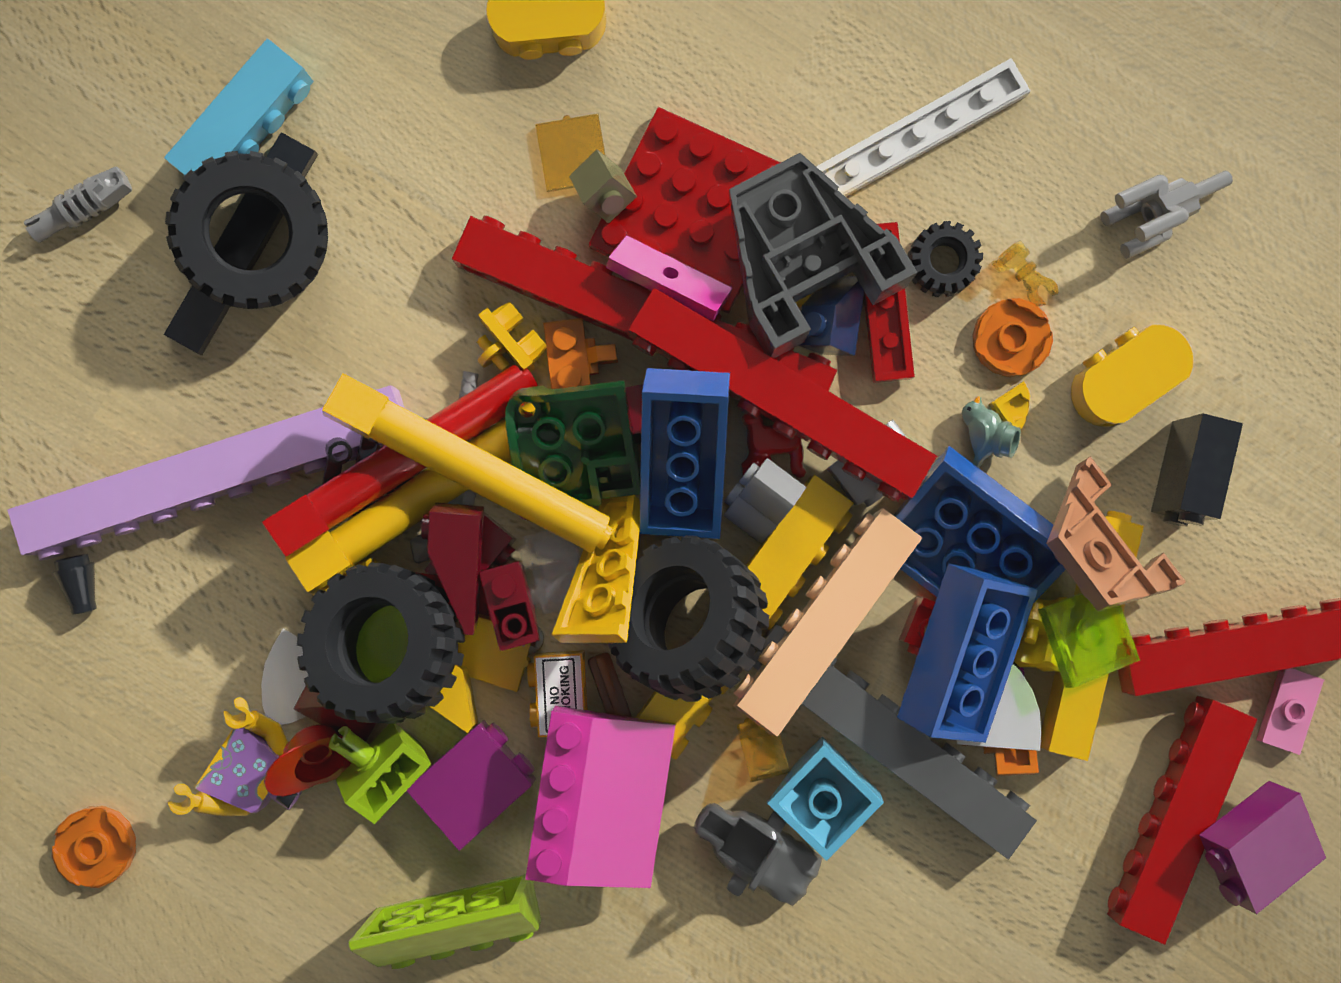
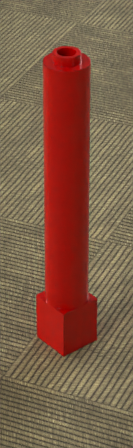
(386, 468)

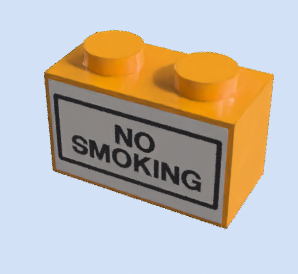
(558, 681)

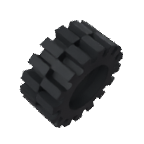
(964, 246)

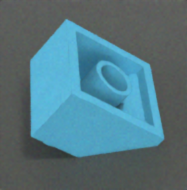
(825, 798)

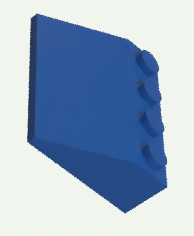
(975, 525)

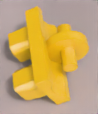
(499, 325)
(1034, 645)

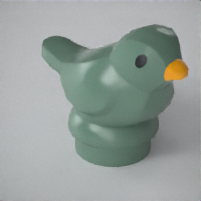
(989, 433)

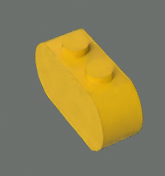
(546, 26)
(1131, 374)

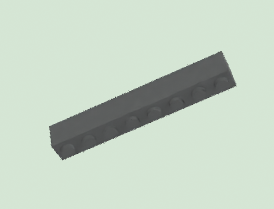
(915, 758)

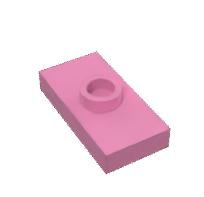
(1290, 710)

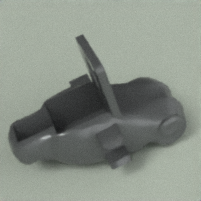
(758, 852)

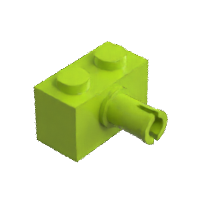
(378, 770)

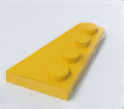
(603, 582)

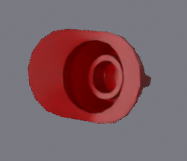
(305, 762)

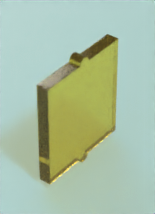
(566, 146)

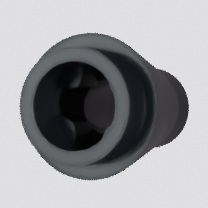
(77, 582)

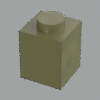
(602, 186)

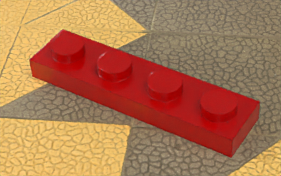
(889, 333)

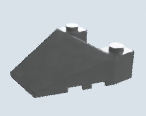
(800, 237)

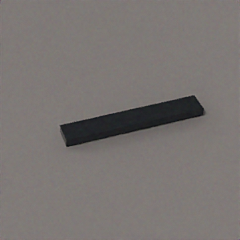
(239, 247)

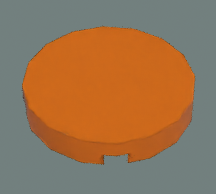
(1012, 337)
(94, 846)

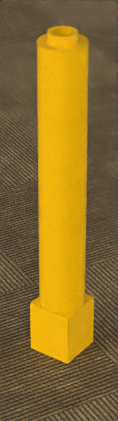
(378, 418)
(386, 518)

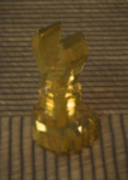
(1015, 259)

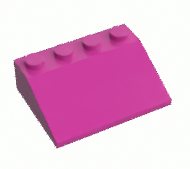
(600, 800)

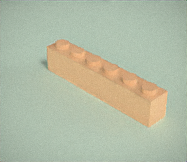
(826, 622)

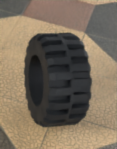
(246, 174)
(333, 634)
(726, 638)

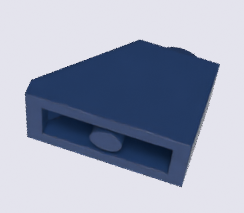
(834, 317)

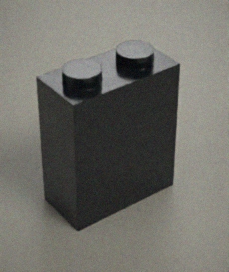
(1196, 469)

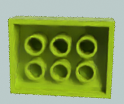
(449, 922)

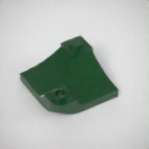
(576, 440)

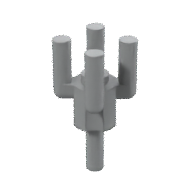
(1161, 207)

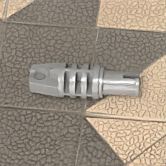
(80, 204)

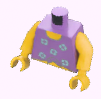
(237, 773)

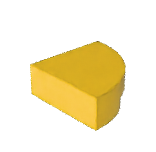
(1013, 405)

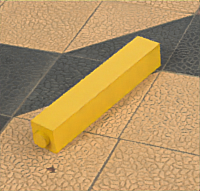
(1075, 711)

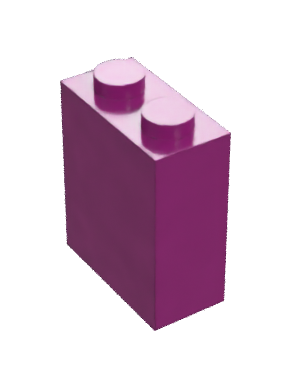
(472, 783)
(1262, 847)

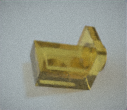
(761, 752)

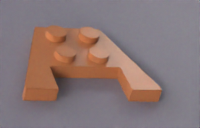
(1097, 554)

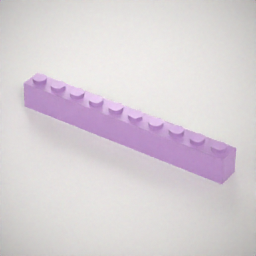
(181, 482)

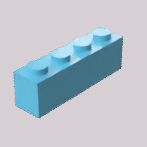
(244, 110)

